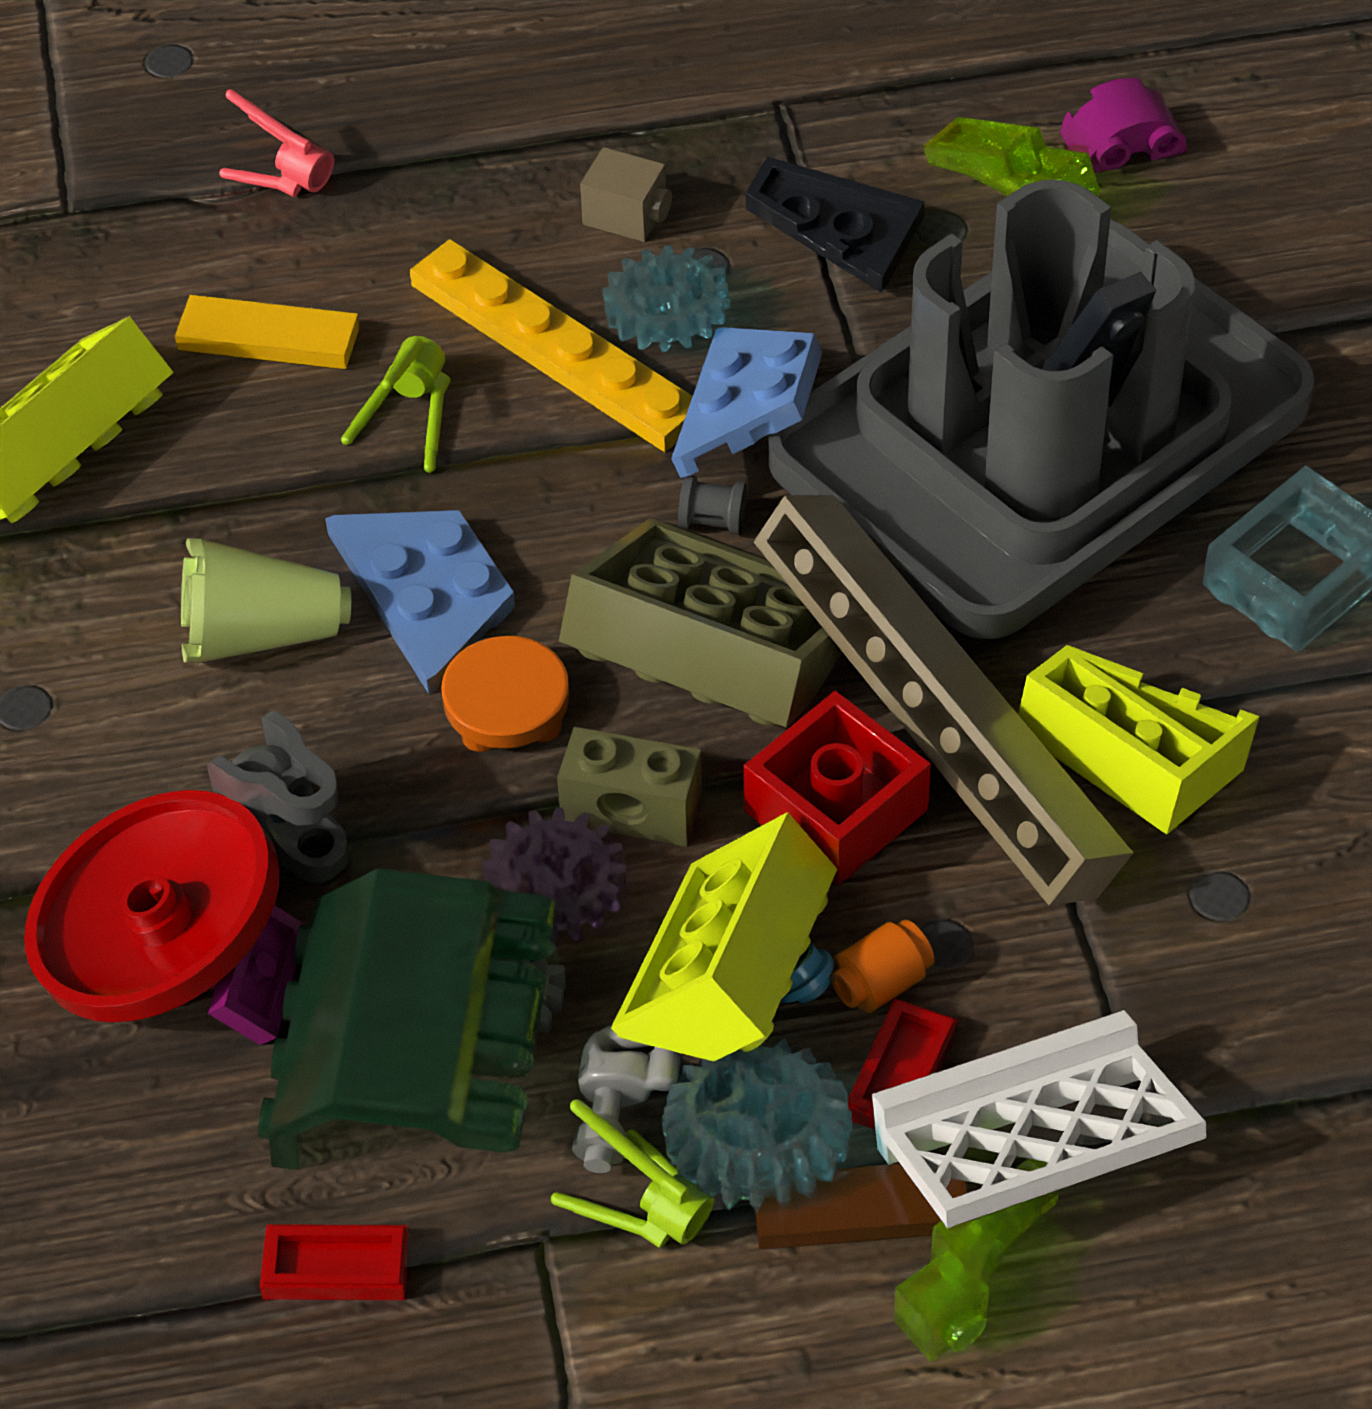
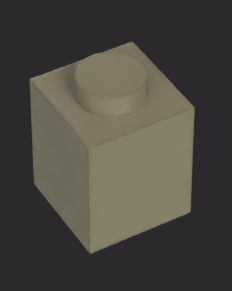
(624, 194)

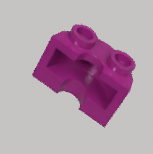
(1123, 121)

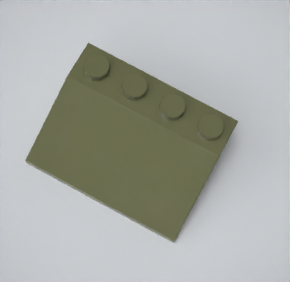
(700, 621)

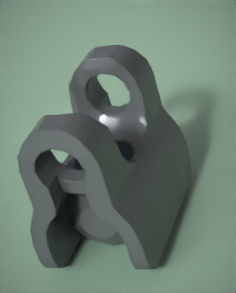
(278, 790)

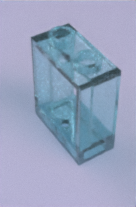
(1323, 515)

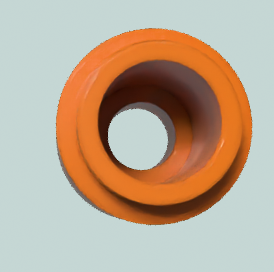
(881, 965)

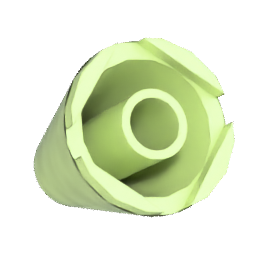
(254, 602)

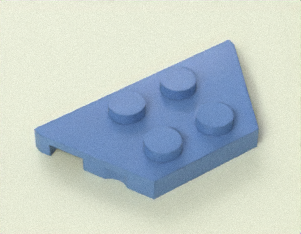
(747, 390)
(425, 582)

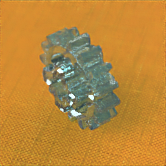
(666, 298)

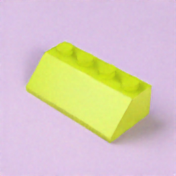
(74, 408)
(729, 945)

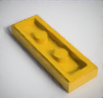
(267, 331)

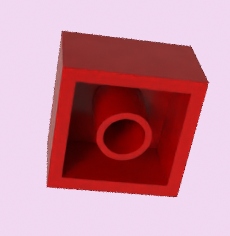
(840, 782)

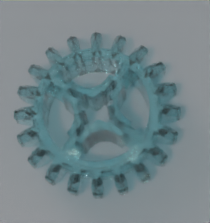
(757, 1124)

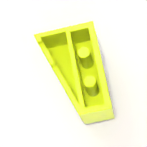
(1132, 739)

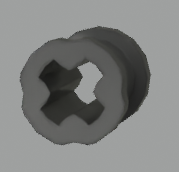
(712, 505)

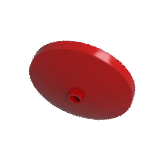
(152, 906)

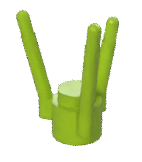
(412, 374)
(672, 1202)

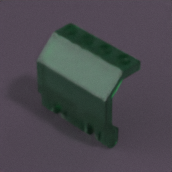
(407, 1008)

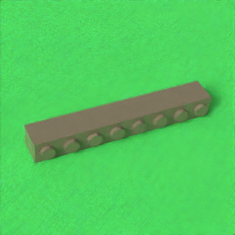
(943, 700)

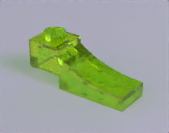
(1006, 155)
(949, 1297)

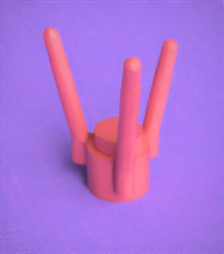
(298, 158)

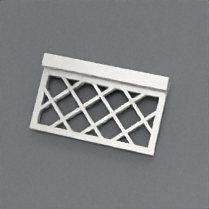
(1027, 1088)

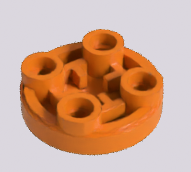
(505, 693)

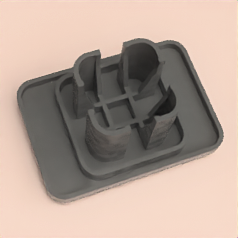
(1023, 480)

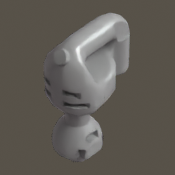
(616, 1081)

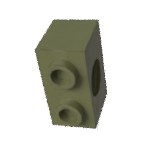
(631, 785)

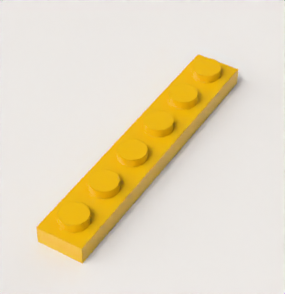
(554, 343)

